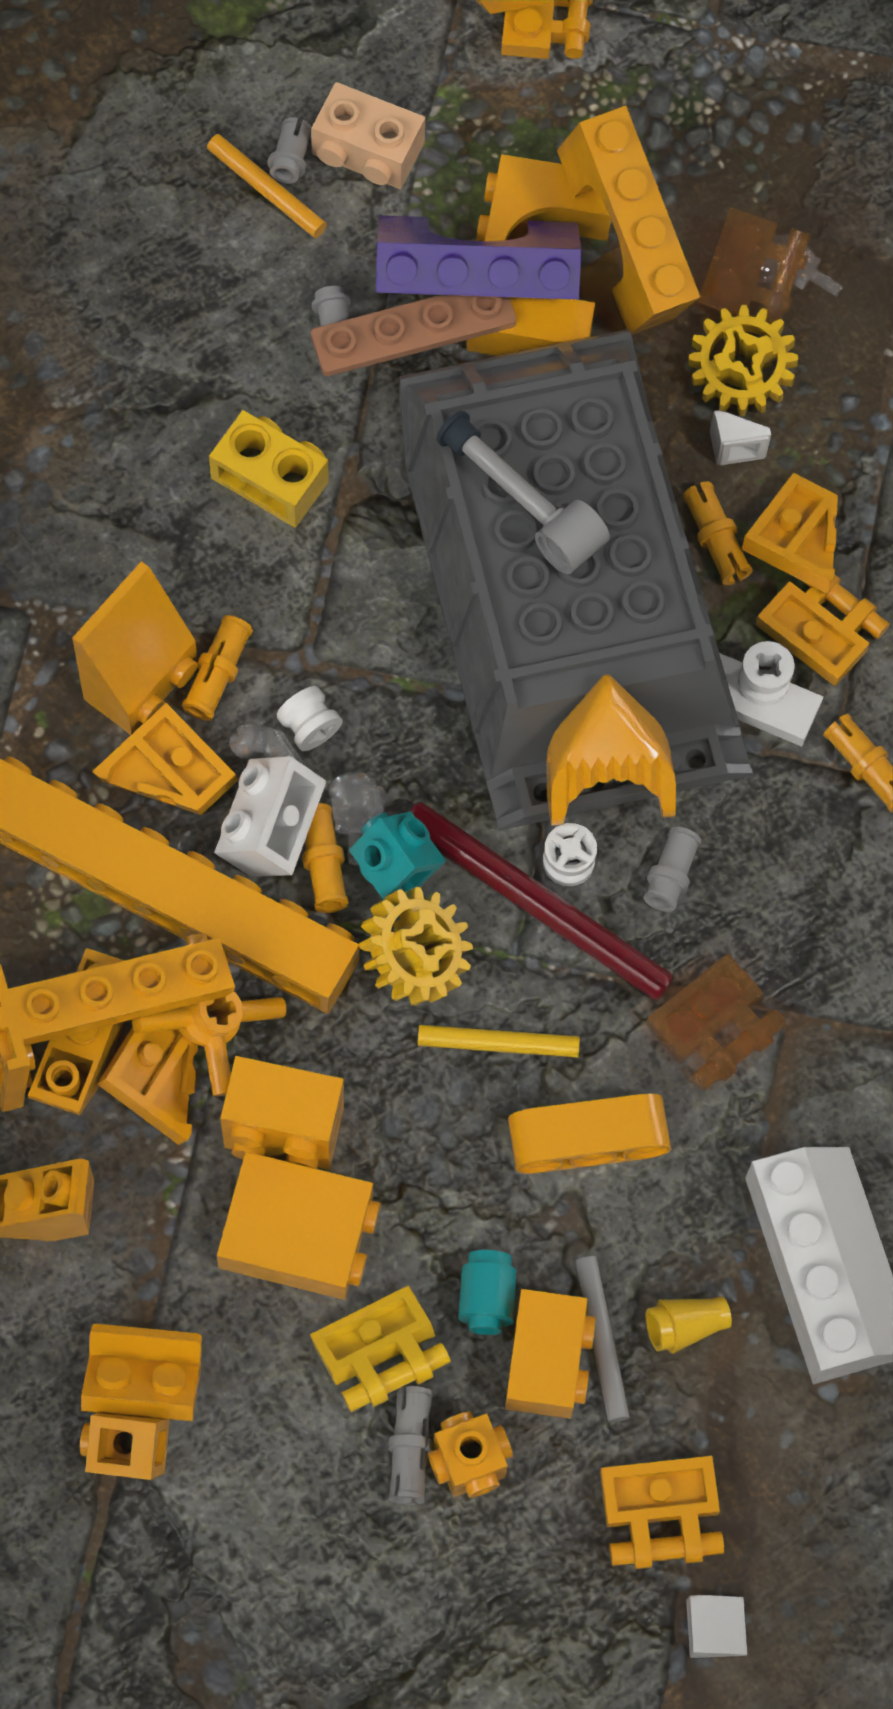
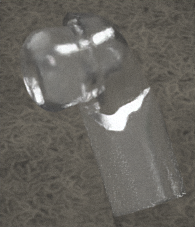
(262, 739)

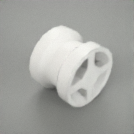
(766, 686)
(309, 718)
(573, 843)

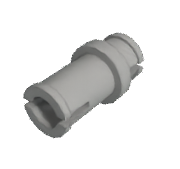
(669, 877)

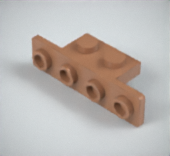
(408, 330)

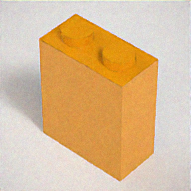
(298, 1226)

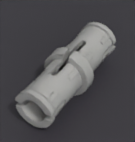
(410, 1445)

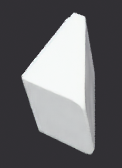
(737, 439)
(716, 1626)

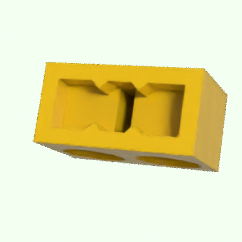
(261, 476)

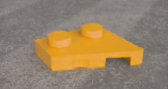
(798, 532)
(168, 764)
(154, 1079)

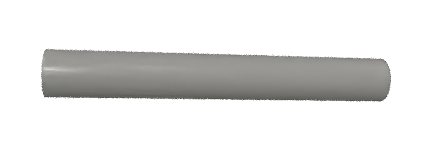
(603, 1340)

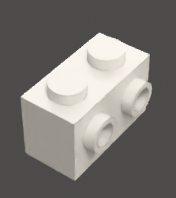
(270, 816)

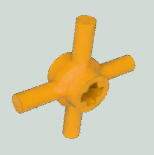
(215, 1031)

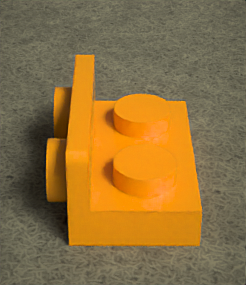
(142, 1372)

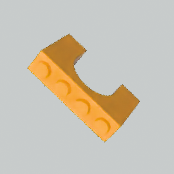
(609, 158)
(537, 192)

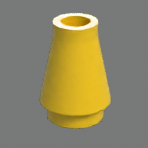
(682, 1322)

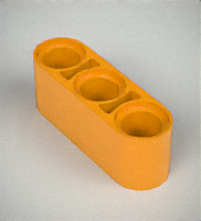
(589, 1133)

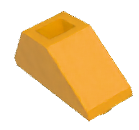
(76, 1061)
(47, 1201)

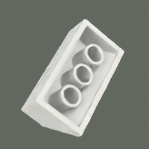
(826, 1258)

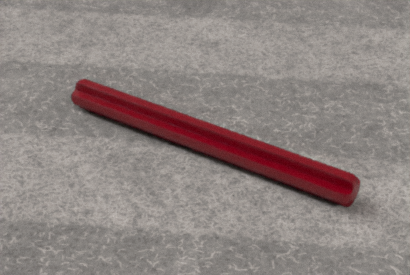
(544, 904)

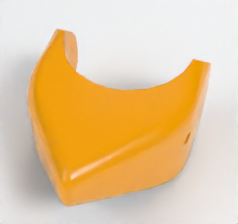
(608, 740)

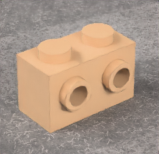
(367, 136)

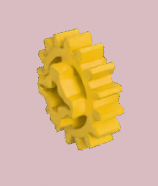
(727, 370)
(415, 947)

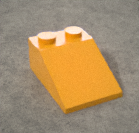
(134, 651)

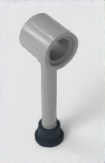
(567, 533)

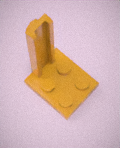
(101, 999)

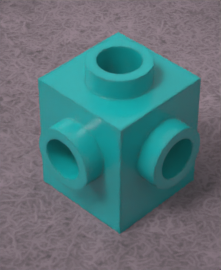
(396, 853)

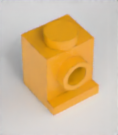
(105, 1456)

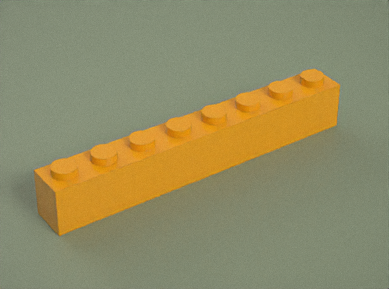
(173, 888)

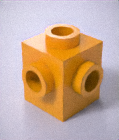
(464, 1474)

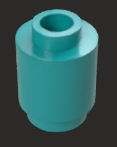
(487, 1292)

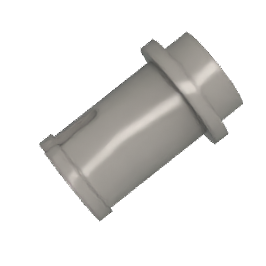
(288, 160)
(331, 304)

